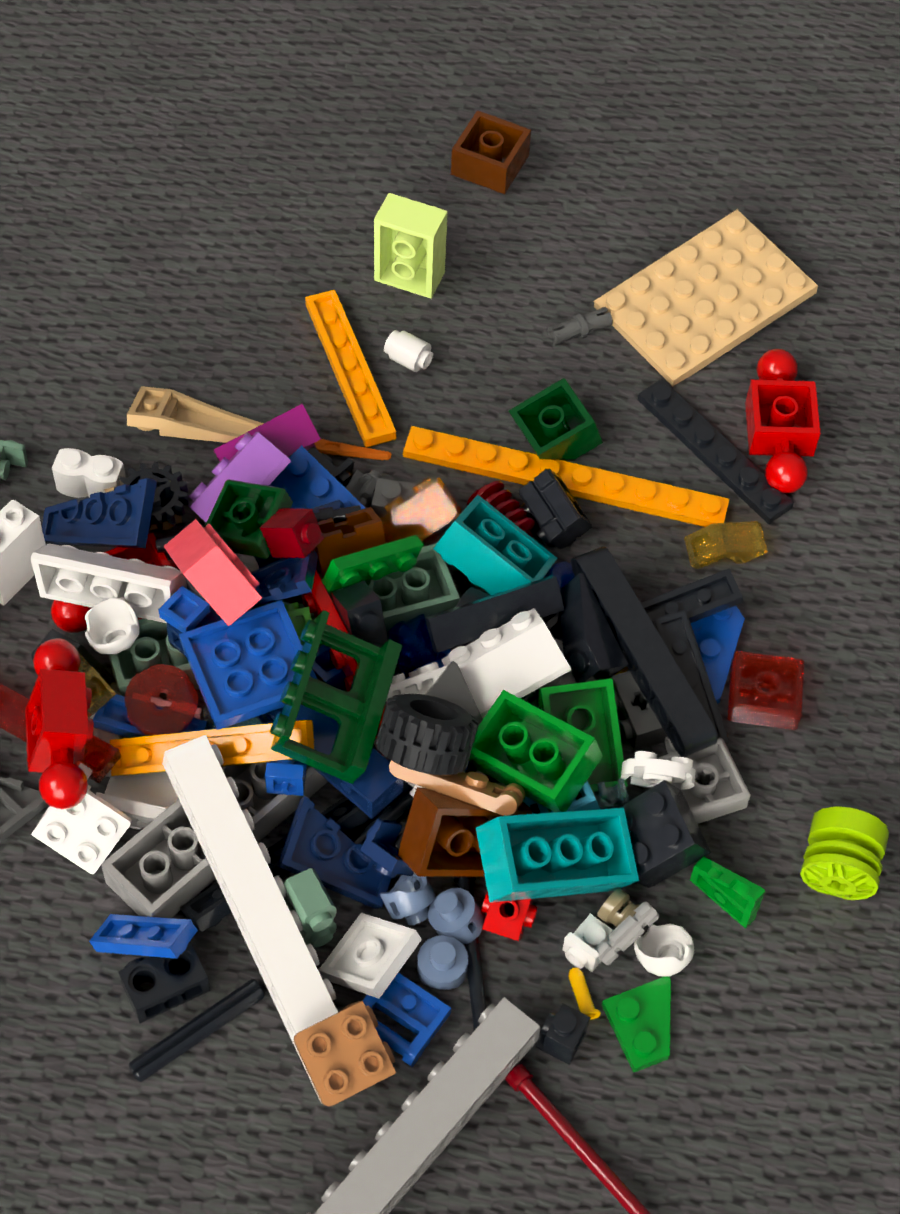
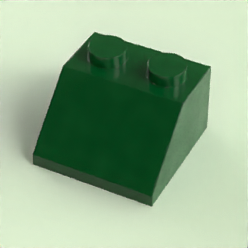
(556, 423)

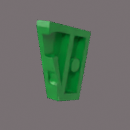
(728, 890)
(642, 1022)

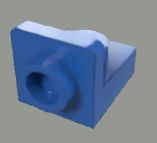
(285, 777)

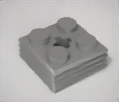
(726, 786)

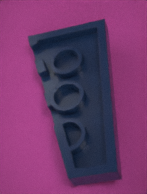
(104, 519)

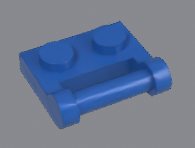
(415, 1011)

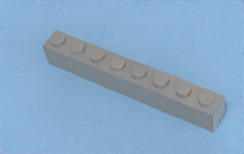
(434, 1114)

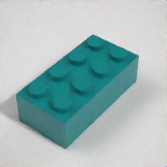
(556, 854)

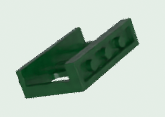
(355, 711)

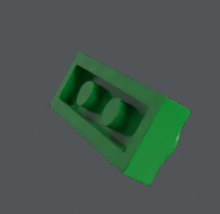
(372, 563)

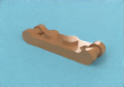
(467, 787)

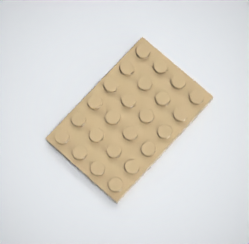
(706, 297)

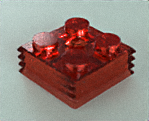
(783, 679)

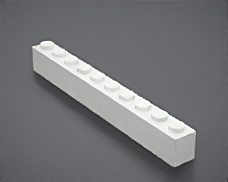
(249, 886)

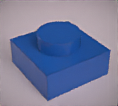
(184, 610)

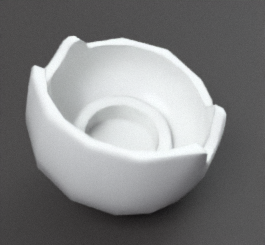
(111, 626)
(664, 949)

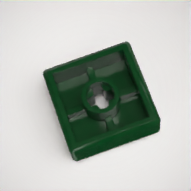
(241, 513)

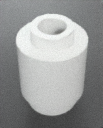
(408, 350)

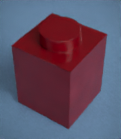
(292, 533)

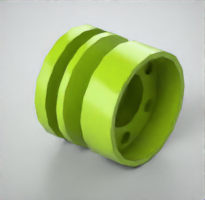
(844, 853)

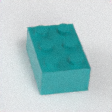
(493, 549)

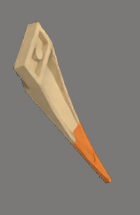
(191, 419)

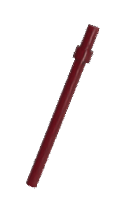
(521, 1079)

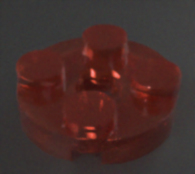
(149, 684)

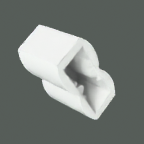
(80, 474)

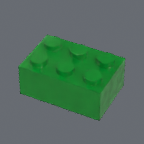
(592, 710)
(535, 751)

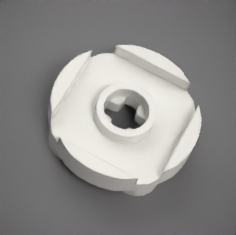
(649, 771)

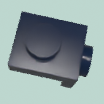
(381, 849)

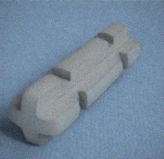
(626, 933)

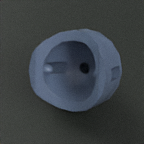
(409, 899)
(452, 914)
(442, 963)

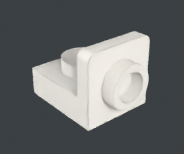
(582, 943)

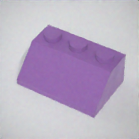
(254, 463)

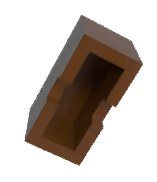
(359, 532)

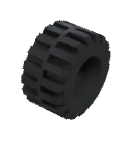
(427, 734)

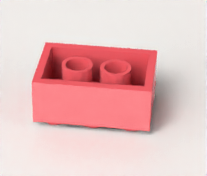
(214, 570)

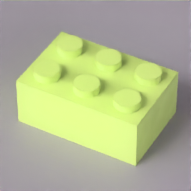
(410, 245)

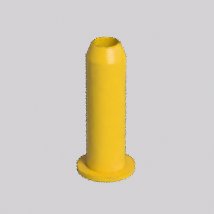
(582, 993)

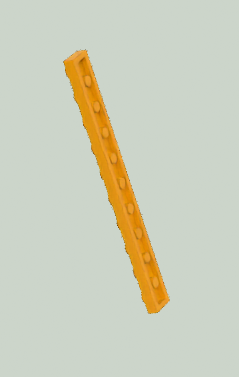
(581, 480)

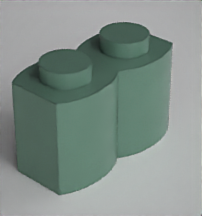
(313, 906)

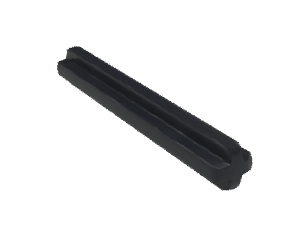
(196, 1030)

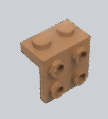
(344, 1053)

